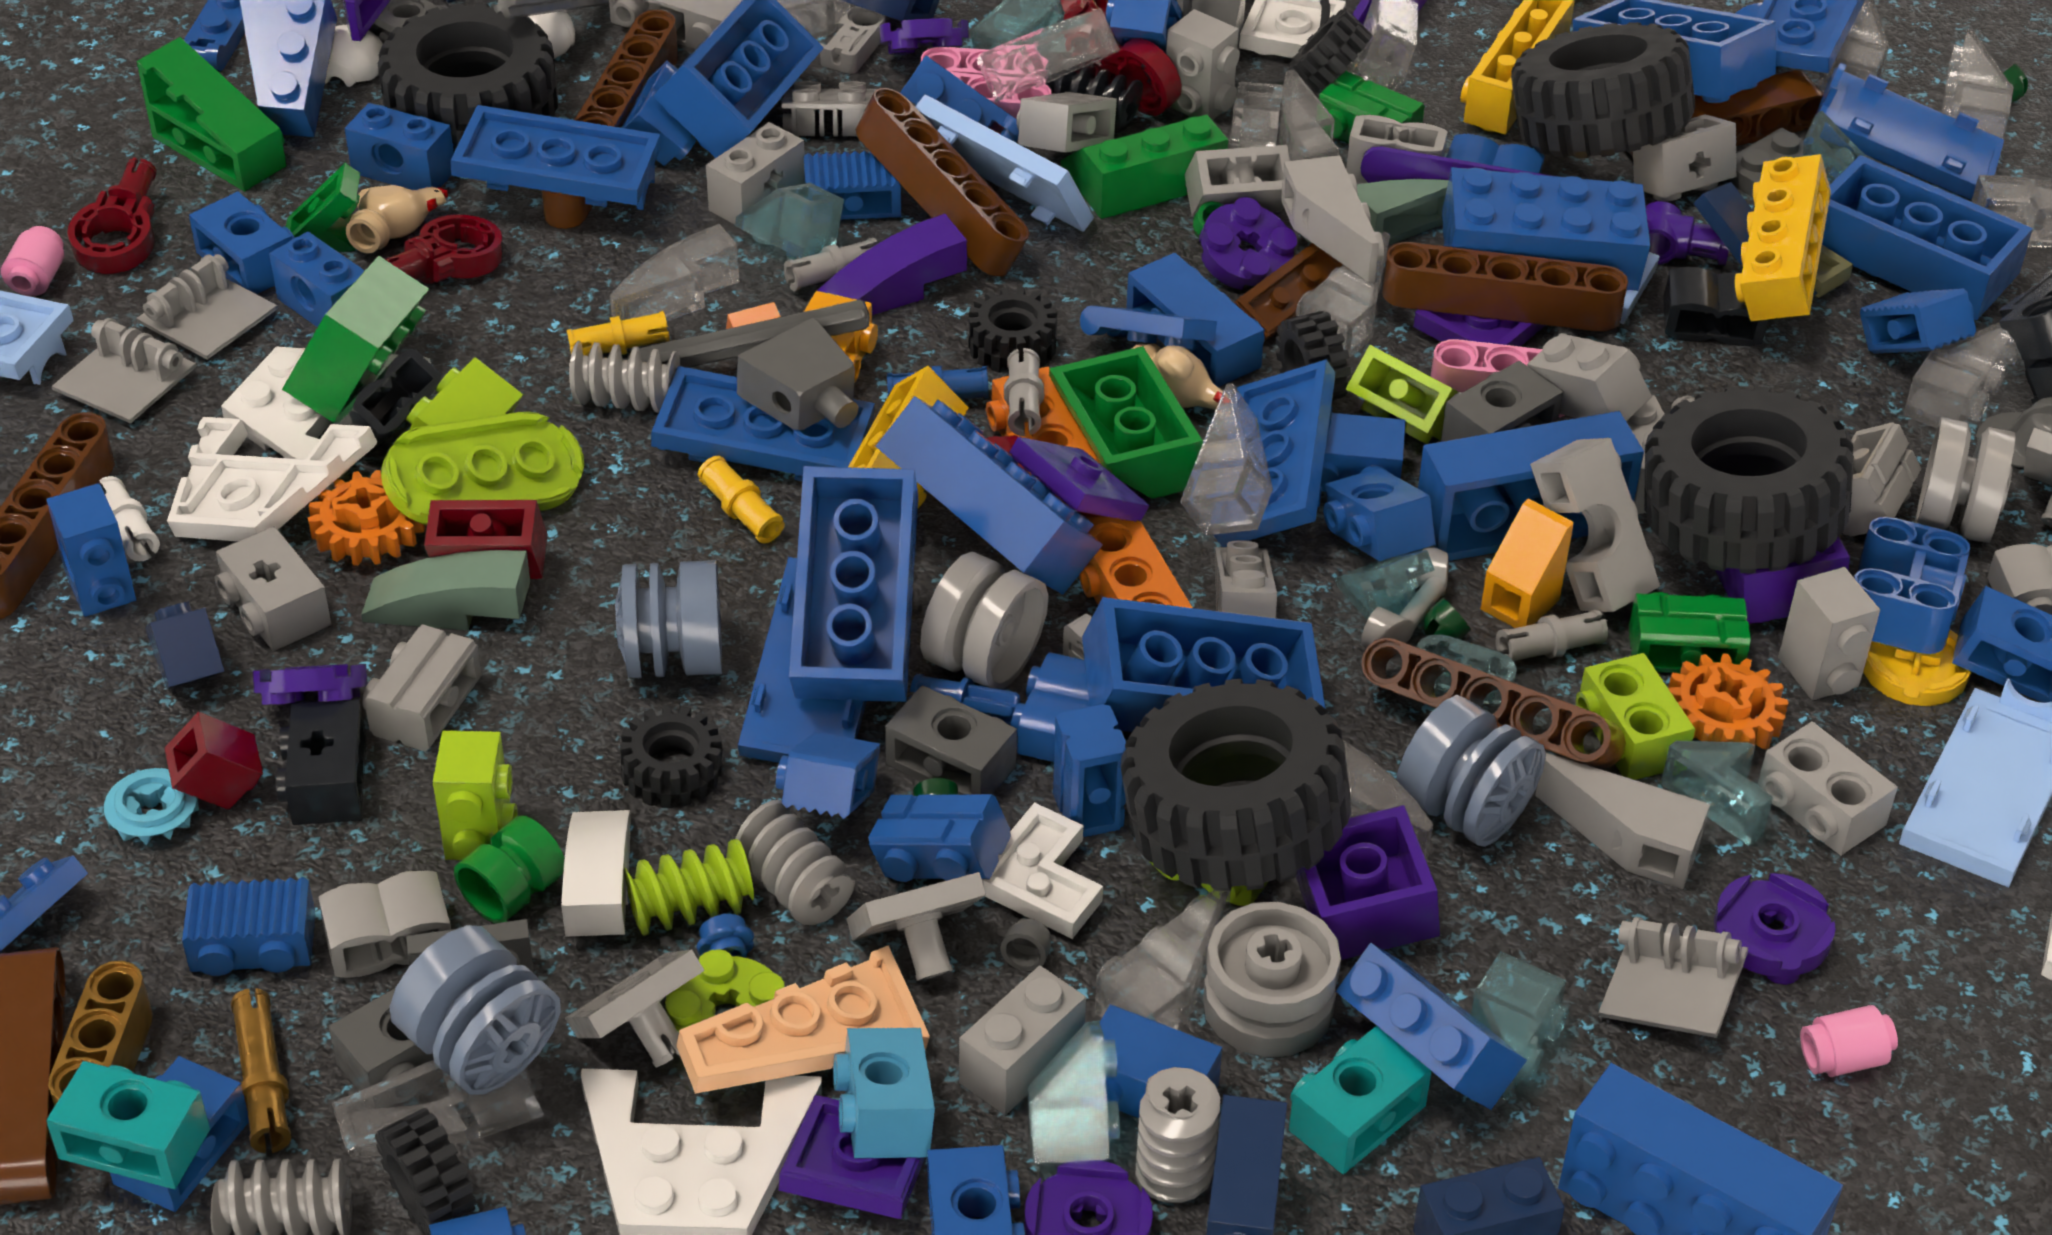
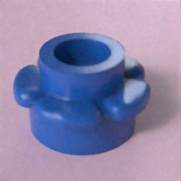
(725, 933)

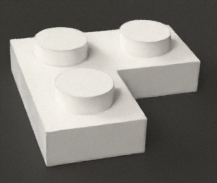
(1033, 876)

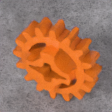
(360, 521)
(1729, 700)

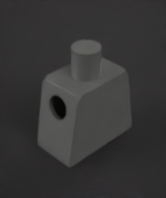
(799, 378)

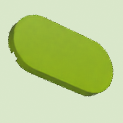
(482, 460)

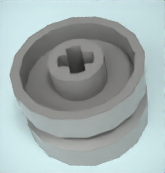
(1974, 482)
(984, 621)
(1271, 979)

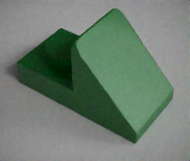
(329, 210)

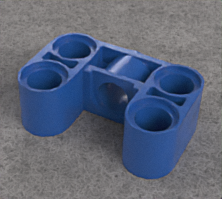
(1914, 581)

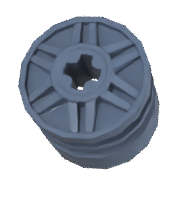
(670, 619)
(1471, 770)
(475, 1009)

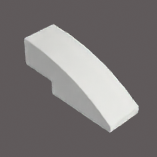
(594, 873)

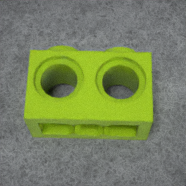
(1643, 708)

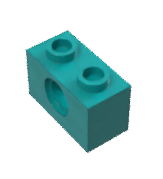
(1358, 1099)
(128, 1124)

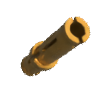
(262, 1083)

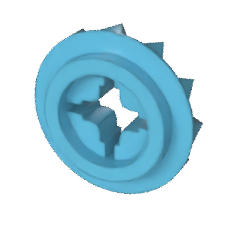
(147, 789)

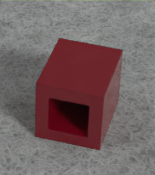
(213, 761)

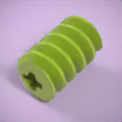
(689, 886)

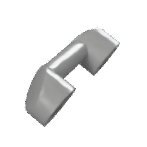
(1433, 585)

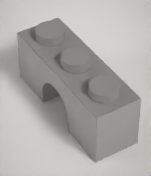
(1616, 557)

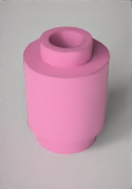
(33, 261)
(1848, 1041)

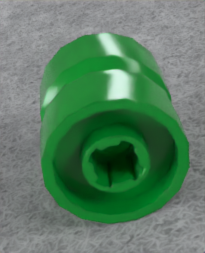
(505, 873)

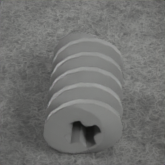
(620, 378)
(794, 864)
(1177, 1135)
(282, 1201)

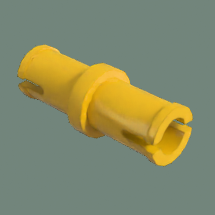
(626, 333)
(741, 499)

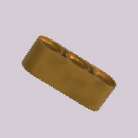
(106, 1025)

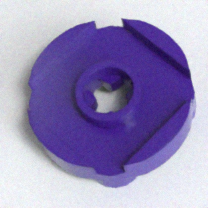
(923, 32)
(1249, 223)
(329, 680)
(1771, 952)
(1086, 1187)

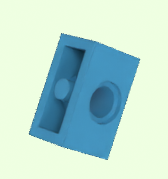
(886, 1093)

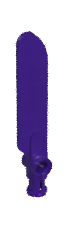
(1669, 231)

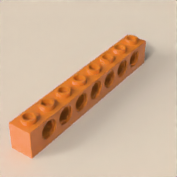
(1128, 561)

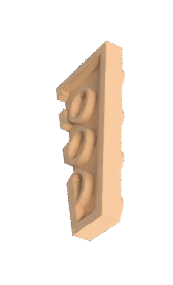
(799, 1026)

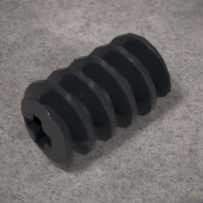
(1085, 82)

